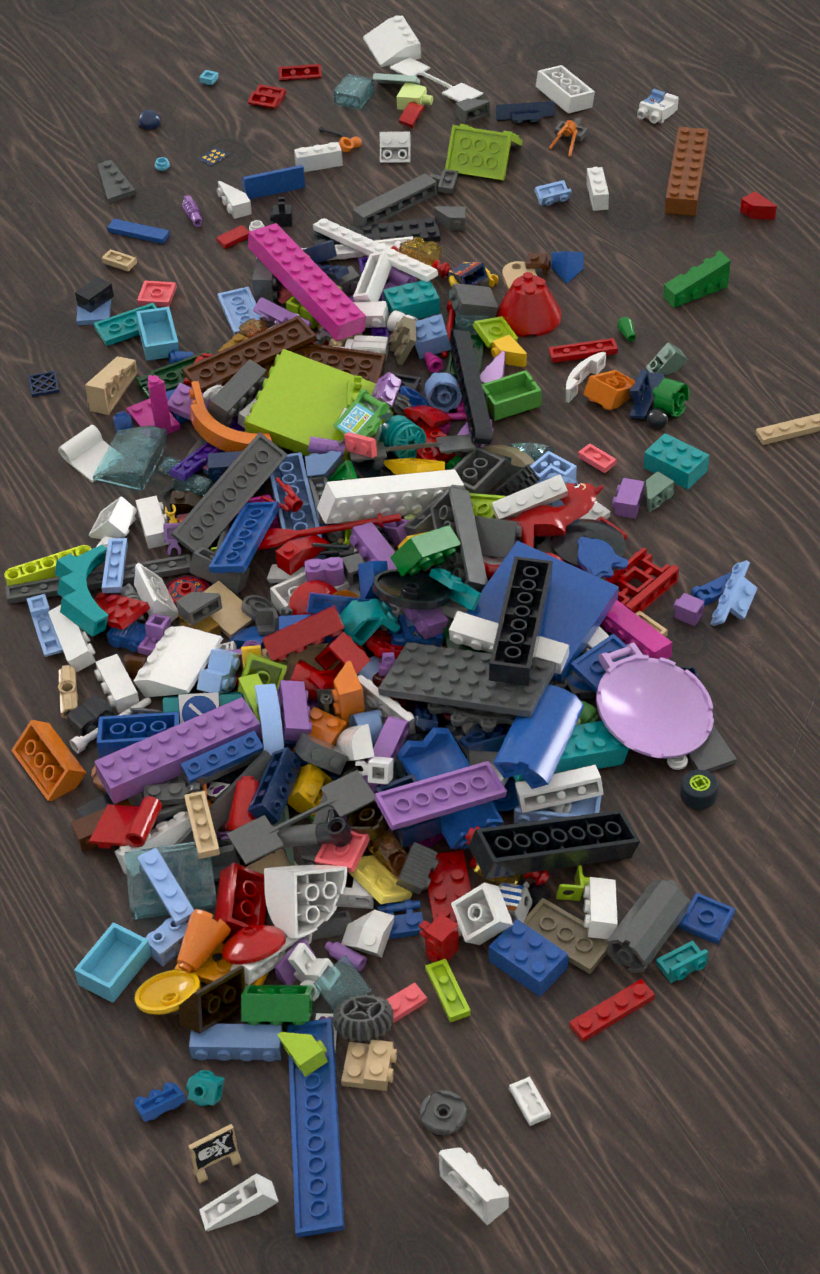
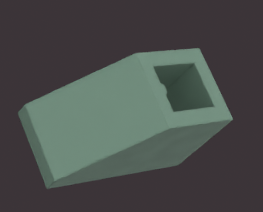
(667, 360)
(658, 490)

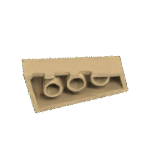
(110, 384)

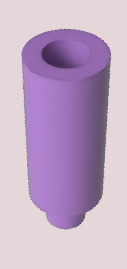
(338, 950)

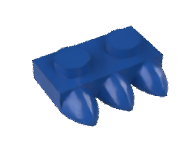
(159, 1101)

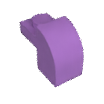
(155, 631)

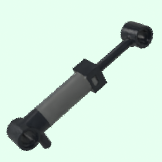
(333, 831)

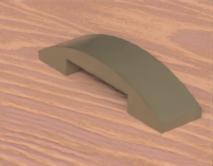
(518, 457)

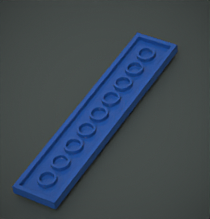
(316, 1139)

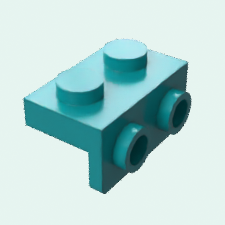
(682, 961)

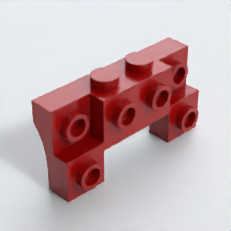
(431, 434)

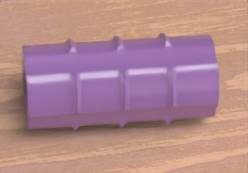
(323, 445)

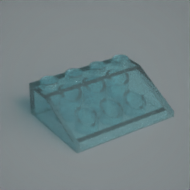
(132, 456)
(191, 873)

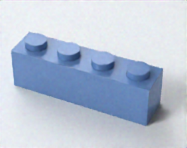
(237, 1042)

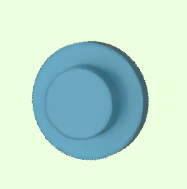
(162, 164)

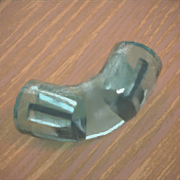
(534, 450)

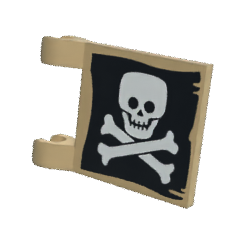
(213, 1149)

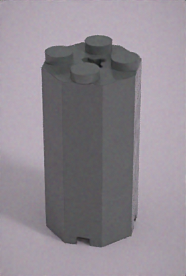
(647, 925)

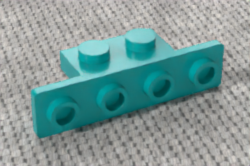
(458, 590)

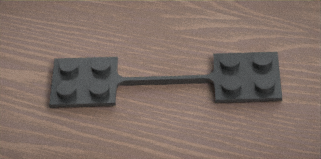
(446, 445)
(261, 838)

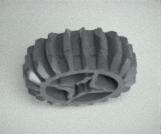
(363, 1017)

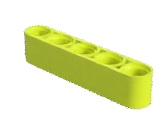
(41, 568)

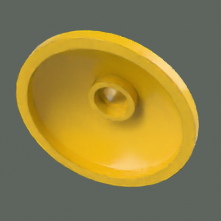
(166, 991)

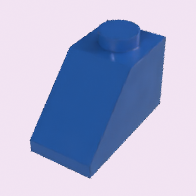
(367, 572)

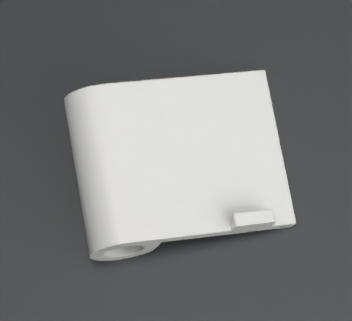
(85, 451)

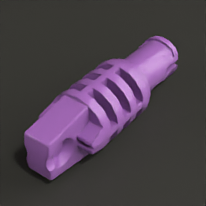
(192, 211)

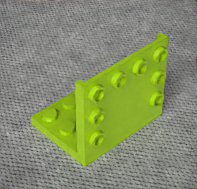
(480, 151)

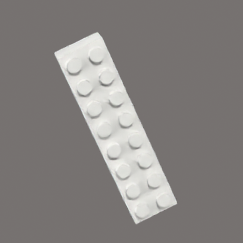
(386, 495)

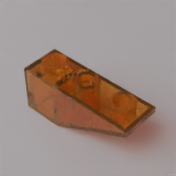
(389, 853)

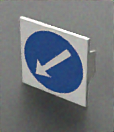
(196, 704)

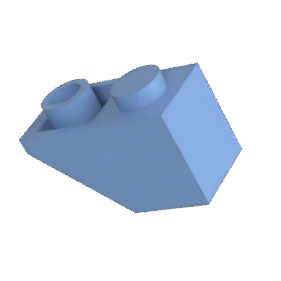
(323, 464)

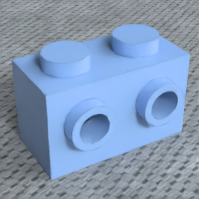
(166, 941)

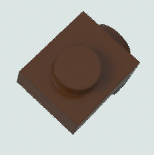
(538, 260)

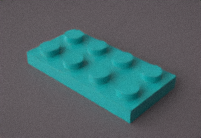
(120, 326)

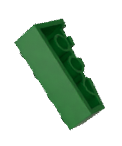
(698, 281)

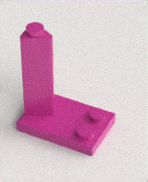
(155, 409)

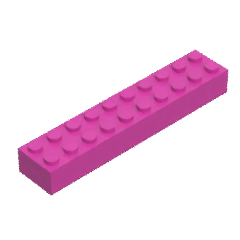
(306, 282)

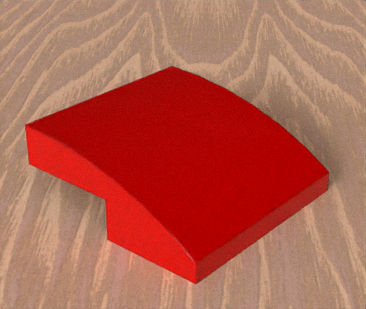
(267, 96)
(431, 415)

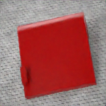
(126, 824)

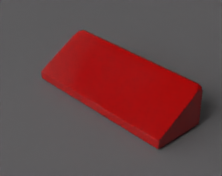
(300, 72)

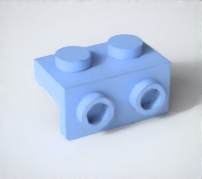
(552, 193)

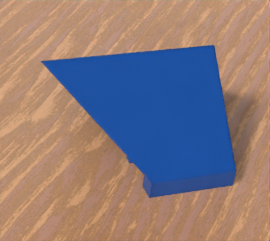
(567, 264)

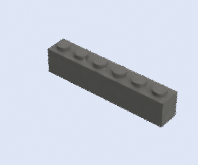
(395, 201)

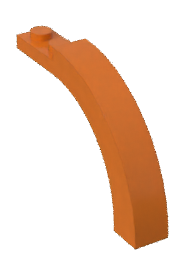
(213, 431)

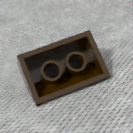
(213, 1002)

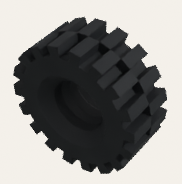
(521, 480)

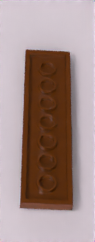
(259, 348)

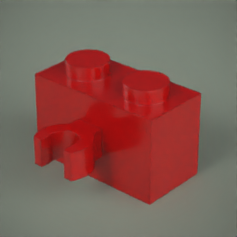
(440, 938)

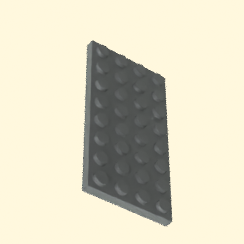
(461, 680)

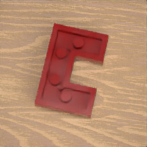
(381, 643)

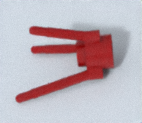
(292, 501)

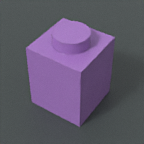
(688, 609)

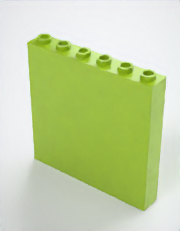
(300, 402)

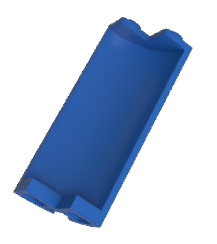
(538, 742)
(438, 756)

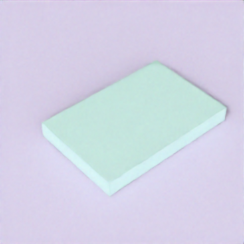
(395, 79)

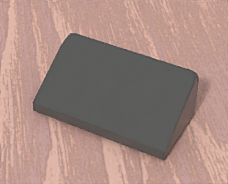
(334, 926)

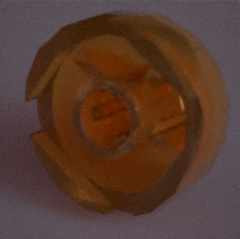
(252, 327)

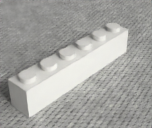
(481, 636)

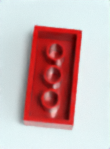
(304, 632)

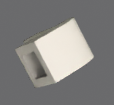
(307, 965)

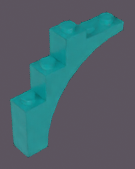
(77, 601)

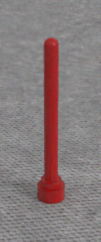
(450, 322)

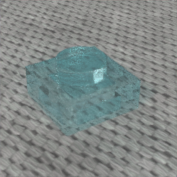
(167, 464)

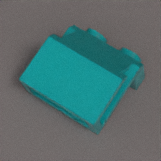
(365, 617)

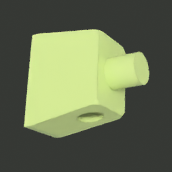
(413, 93)

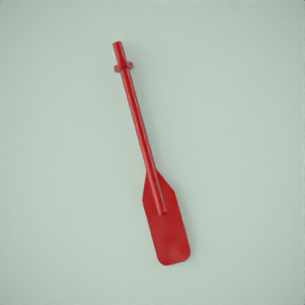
(279, 536)

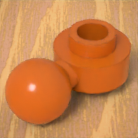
(347, 144)

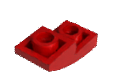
(411, 114)

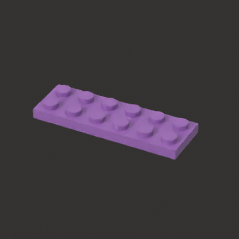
(440, 795)

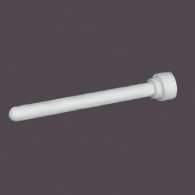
(79, 743)

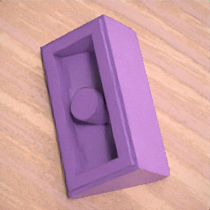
(284, 969)

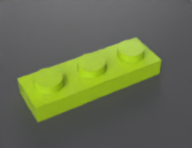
(448, 990)

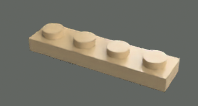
(789, 429)
(202, 824)

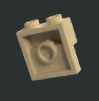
(369, 1065)

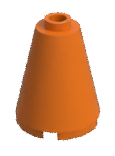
(200, 940)

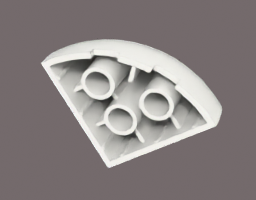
(302, 896)

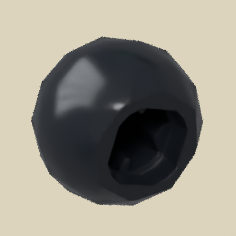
(657, 419)

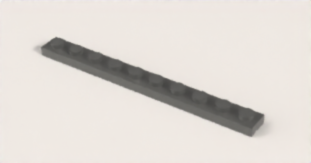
(49, 587)

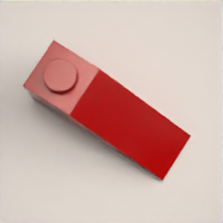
(295, 553)

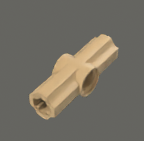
(67, 690)

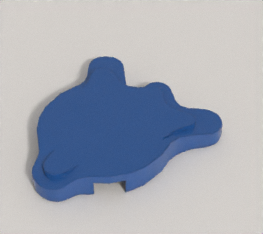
(598, 557)

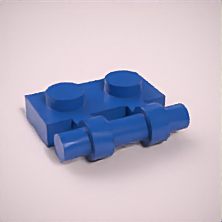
(404, 924)

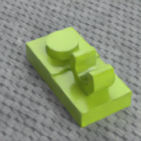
(353, 388)

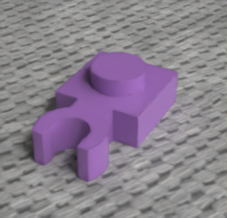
(168, 529)

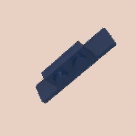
(525, 111)
(643, 393)

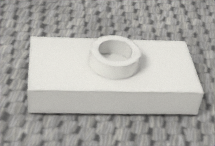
(529, 1101)

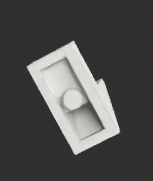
(356, 897)

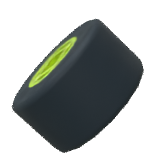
(699, 789)

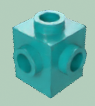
(205, 1088)

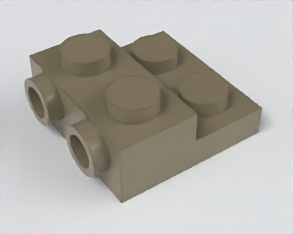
(403, 339)

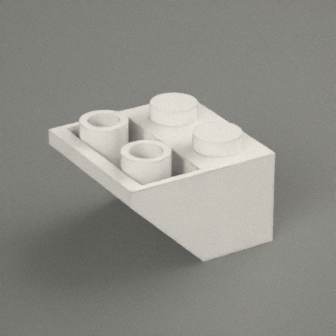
(395, 147)

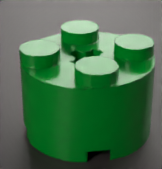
(671, 396)

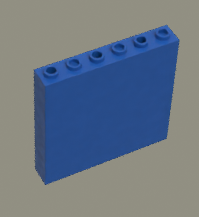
(573, 607)

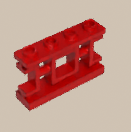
(651, 587)

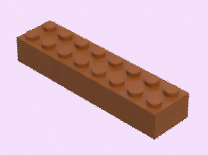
(686, 171)

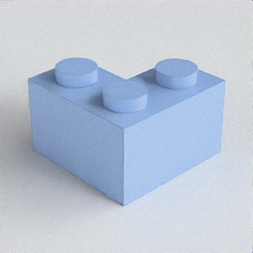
(552, 463)
(220, 672)

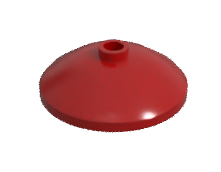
(299, 598)
(253, 944)

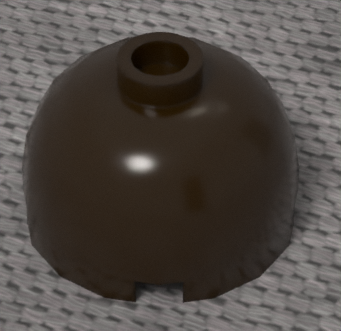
(368, 821)

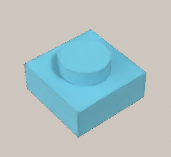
(208, 77)

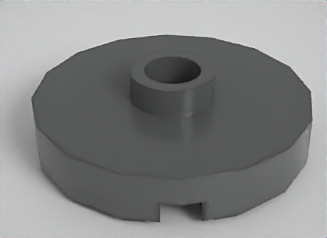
(439, 1103)

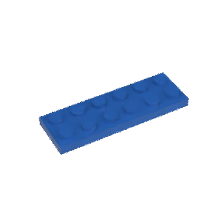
(244, 537)

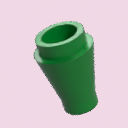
(626, 327)

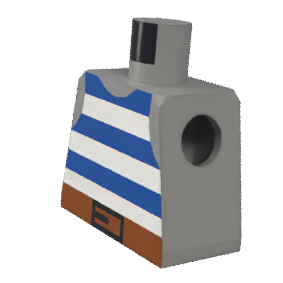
(516, 899)

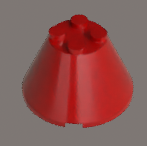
(530, 307)

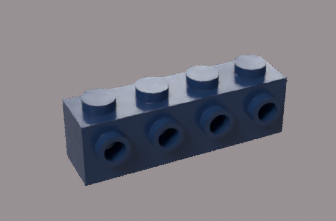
(275, 785)

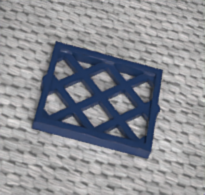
(43, 391)

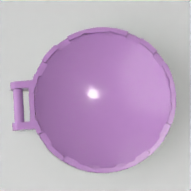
(653, 704)

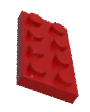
(121, 609)
(448, 883)

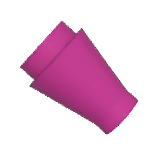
(433, 362)

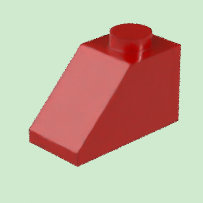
(758, 207)

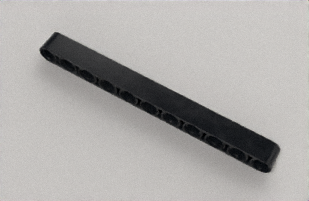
(471, 387)

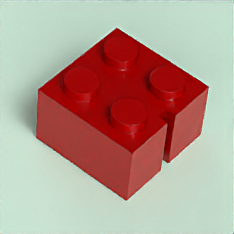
(345, 650)

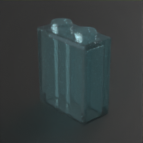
(354, 91)

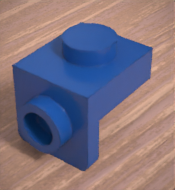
(122, 421)

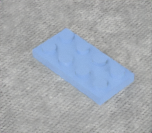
(238, 307)

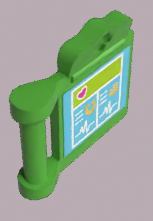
(361, 419)

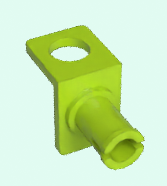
(578, 888)

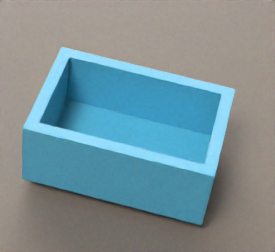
(157, 333)
(113, 962)

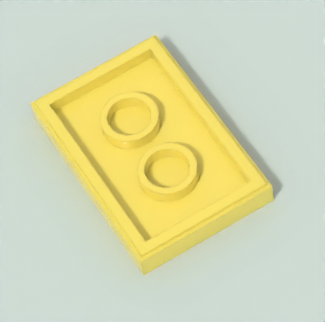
(379, 881)

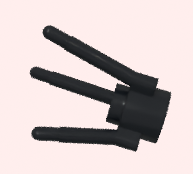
(343, 550)

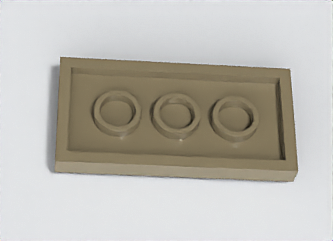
(568, 934)

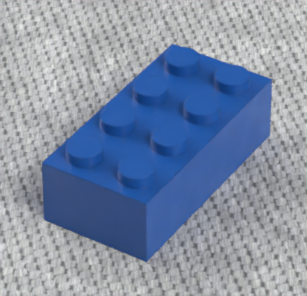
(125, 730)

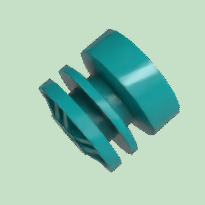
(402, 432)

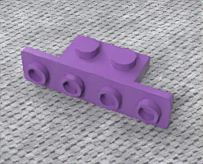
(274, 313)

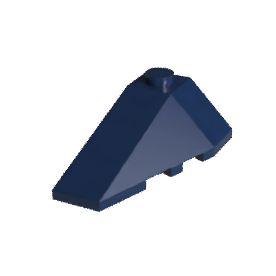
(484, 740)

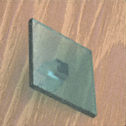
(341, 982)

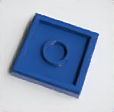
(707, 918)

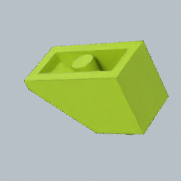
(304, 1051)

